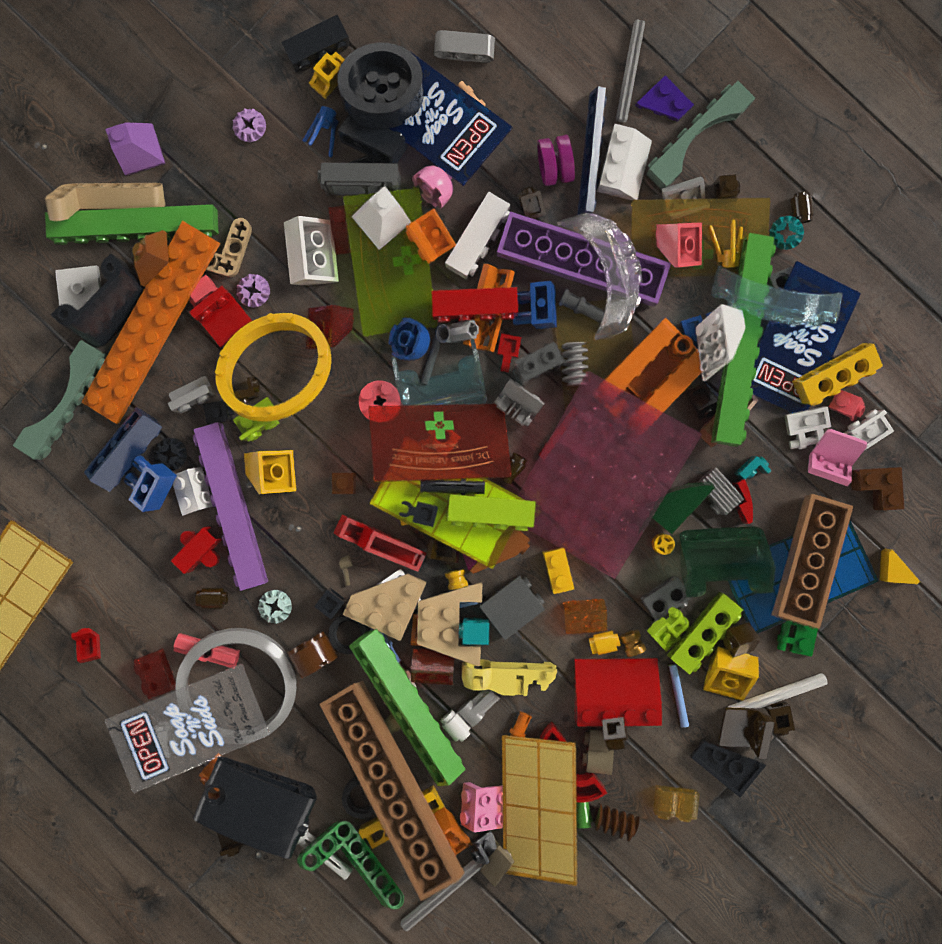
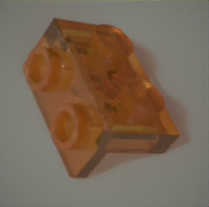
(585, 616)

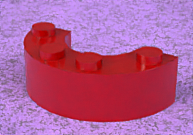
(587, 784)

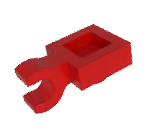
(508, 348)

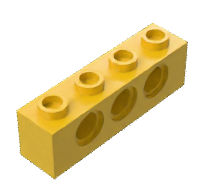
(867, 364)

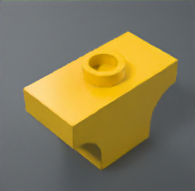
(326, 74)

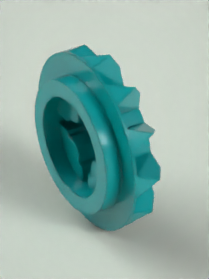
(792, 240)

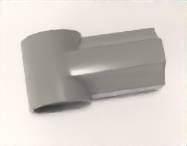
(457, 332)
(474, 710)

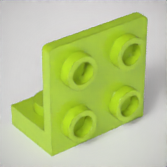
(252, 429)

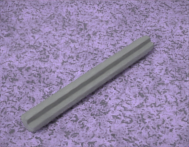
(630, 70)
(437, 898)

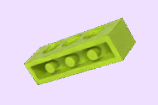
(705, 620)

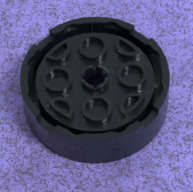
(377, 67)

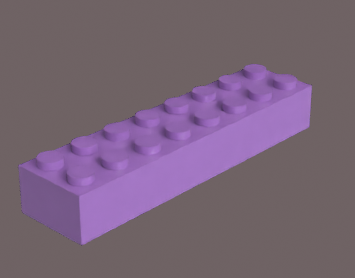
(571, 256)

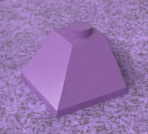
(135, 146)

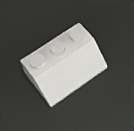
(624, 163)
(310, 251)

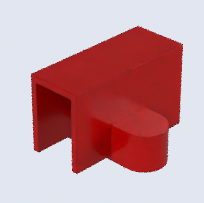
(197, 549)

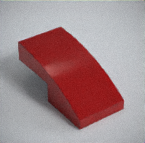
(745, 508)

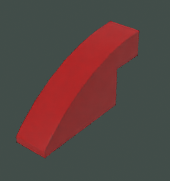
(380, 543)

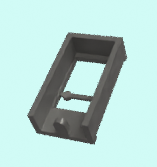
(358, 178)
(537, 363)

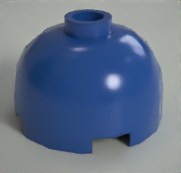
(409, 339)

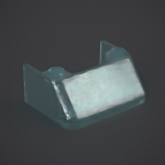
(446, 389)

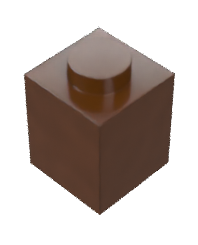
(343, 483)

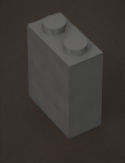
(512, 606)

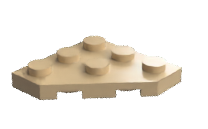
(387, 605)

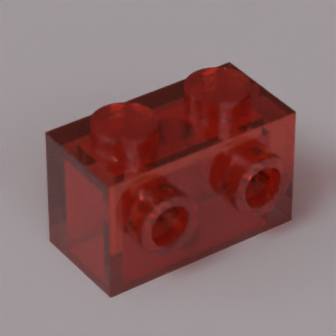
(432, 667)
(155, 673)

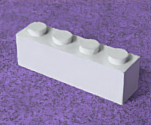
(478, 235)

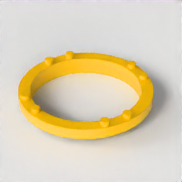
(249, 334)

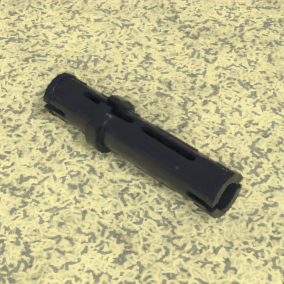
(448, 486)

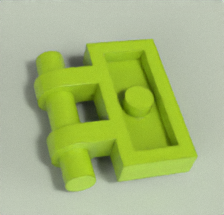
(667, 631)

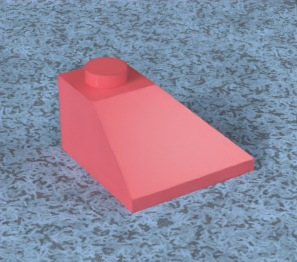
(680, 243)

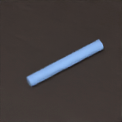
(678, 695)

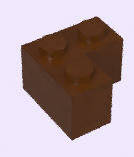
(885, 485)

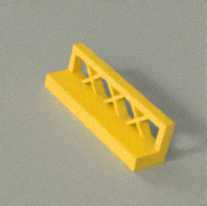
(375, 825)

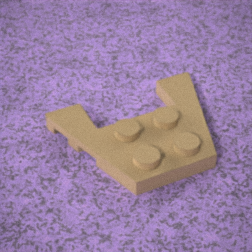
(440, 623)

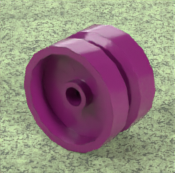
(555, 160)

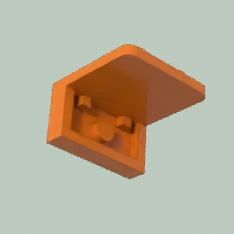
(430, 236)

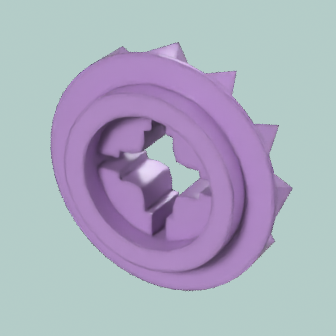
(248, 134)
(256, 299)

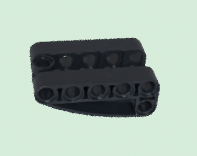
(256, 807)

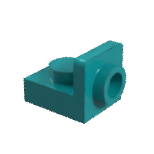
(749, 468)

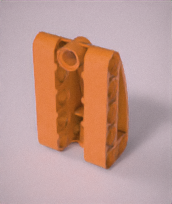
(657, 368)

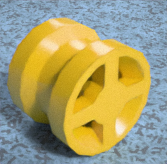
(667, 543)
(456, 579)

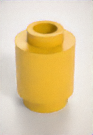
(604, 642)

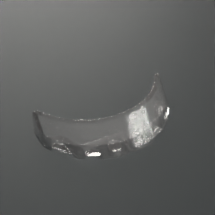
(620, 268)

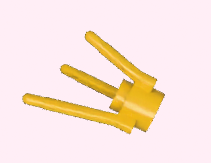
(731, 256)

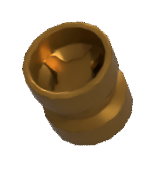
(632, 643)

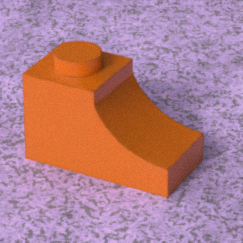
(453, 832)

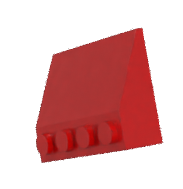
(616, 690)

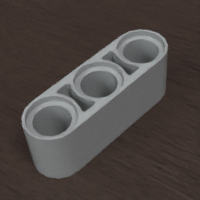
(464, 46)

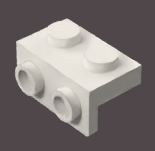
(872, 428)
(192, 491)

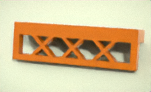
(490, 278)

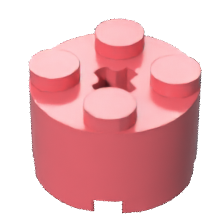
(374, 390)

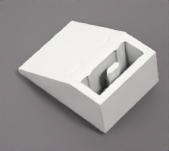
(719, 338)

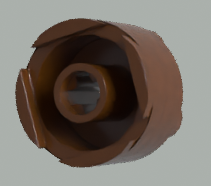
(312, 655)

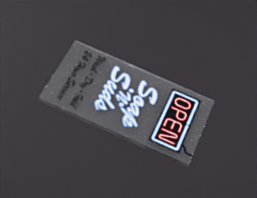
(187, 727)

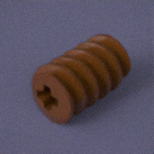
(615, 821)

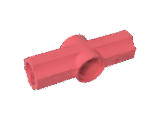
(220, 655)

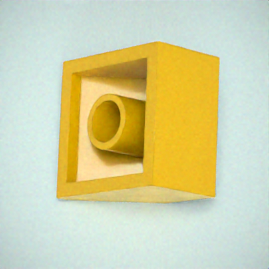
(731, 675)

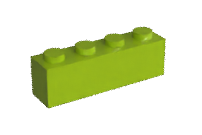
(491, 511)

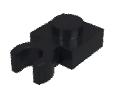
(423, 513)

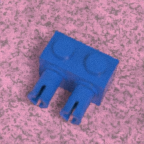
(543, 306)
(151, 486)

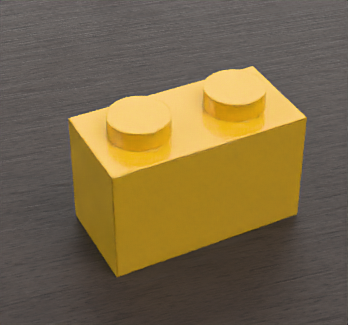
(558, 570)

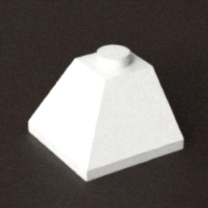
(381, 218)

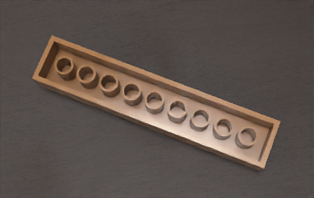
(392, 790)

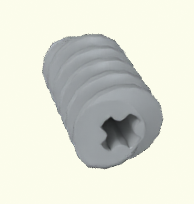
(574, 363)

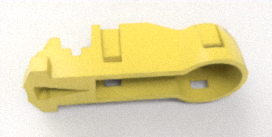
(507, 677)

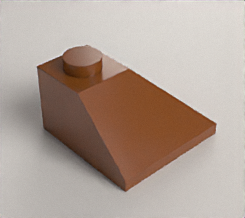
(150, 256)

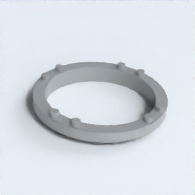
(255, 639)

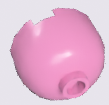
(435, 185)

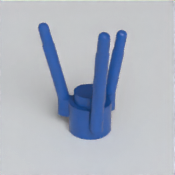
(323, 119)

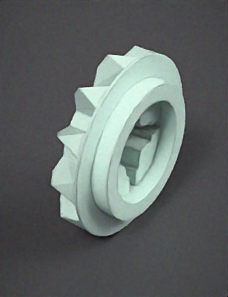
(283, 602)

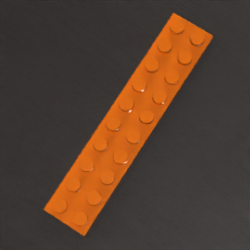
(150, 323)

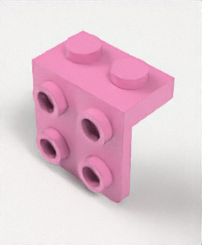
(835, 456)
(481, 807)

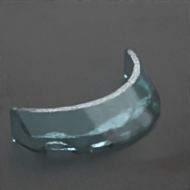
(775, 303)

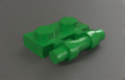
(802, 640)

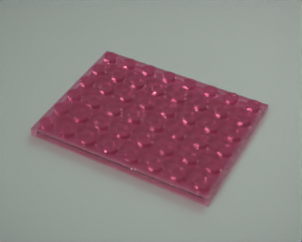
(605, 473)

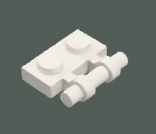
(806, 421)

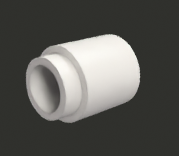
(455, 726)

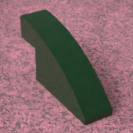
(680, 504)

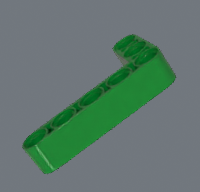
(356, 859)

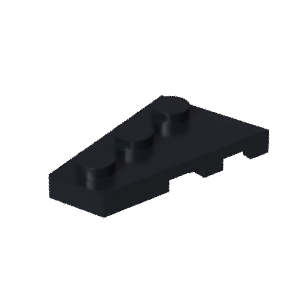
(727, 766)

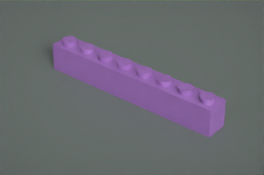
(230, 505)

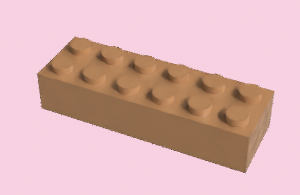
(812, 561)

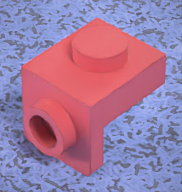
(848, 405)

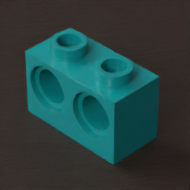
(474, 631)

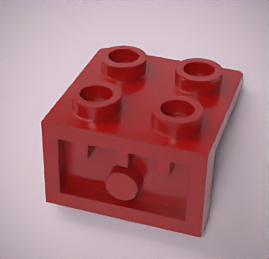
(220, 315)

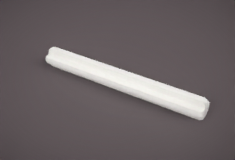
(783, 693)

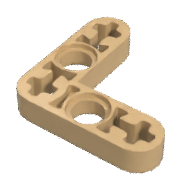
(228, 257)

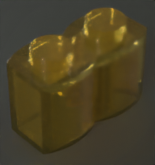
(676, 803)

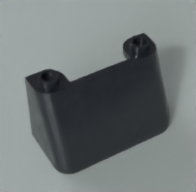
(108, 308)

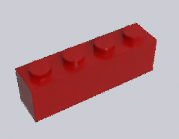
(475, 303)

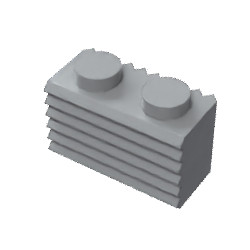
(724, 496)

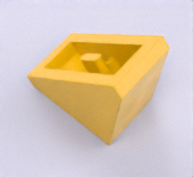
(894, 569)

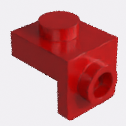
(87, 645)

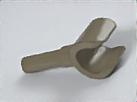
(344, 563)

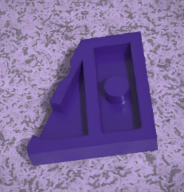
(666, 100)

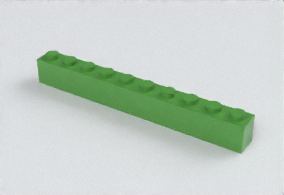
(738, 373)

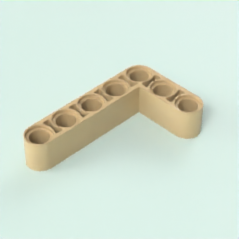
(71, 197)

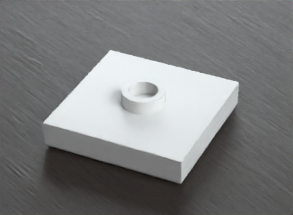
(77, 285)

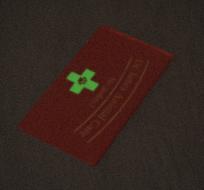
(438, 442)

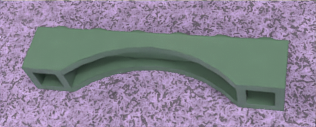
(729, 107)
(84, 366)

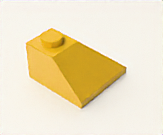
(271, 471)

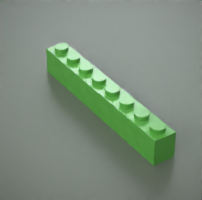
(130, 223)
(407, 707)

